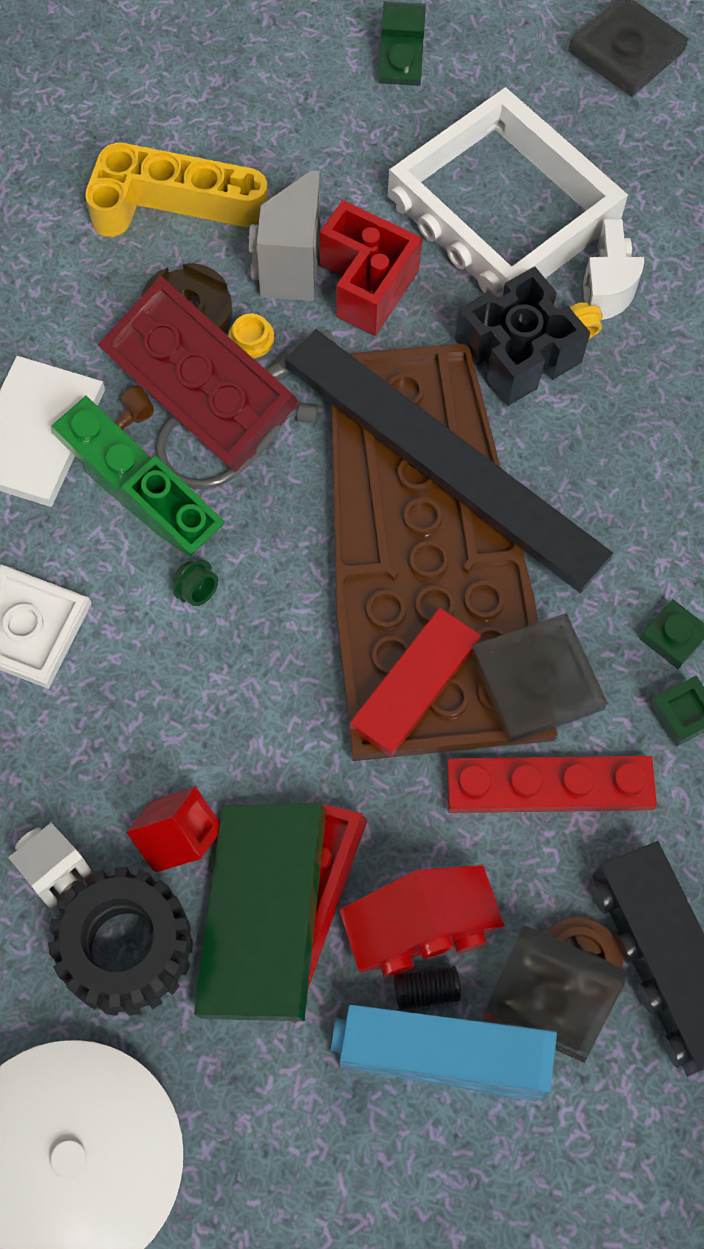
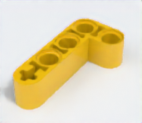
(172, 183)

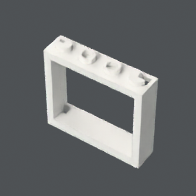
(545, 150)

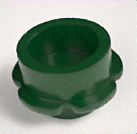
(194, 582)

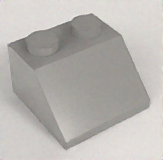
(288, 241)

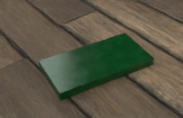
(261, 913)

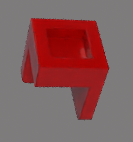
(174, 830)

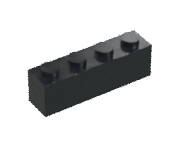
(662, 941)

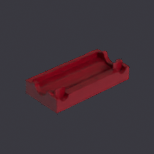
(198, 373)

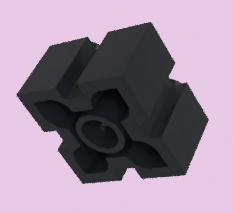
(522, 335)

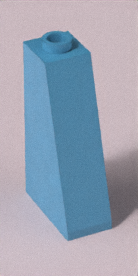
(447, 1051)

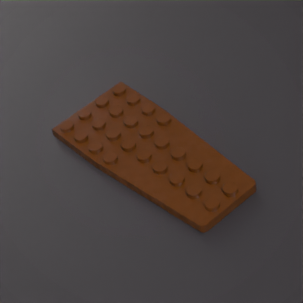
(418, 549)

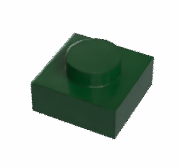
(674, 634)
(681, 710)

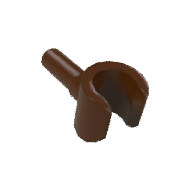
(137, 407)

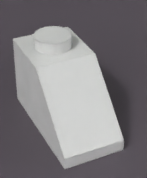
(50, 865)

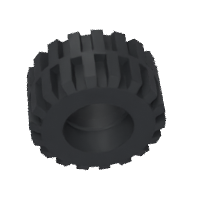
(95, 905)

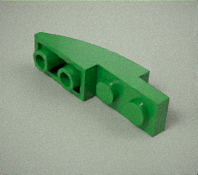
(136, 479)

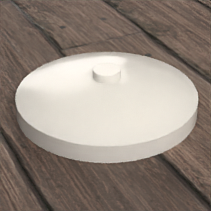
(84, 1149)

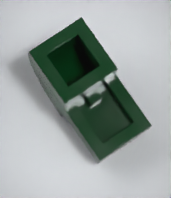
(402, 43)

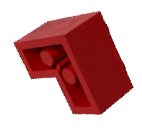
(374, 263)
(421, 916)

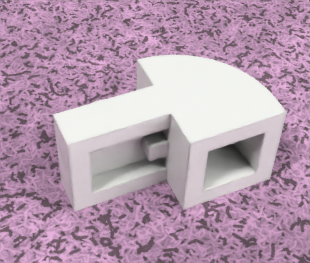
(614, 274)

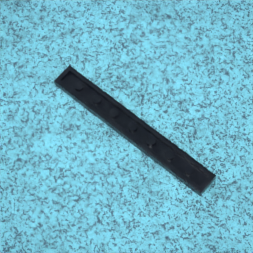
(449, 461)

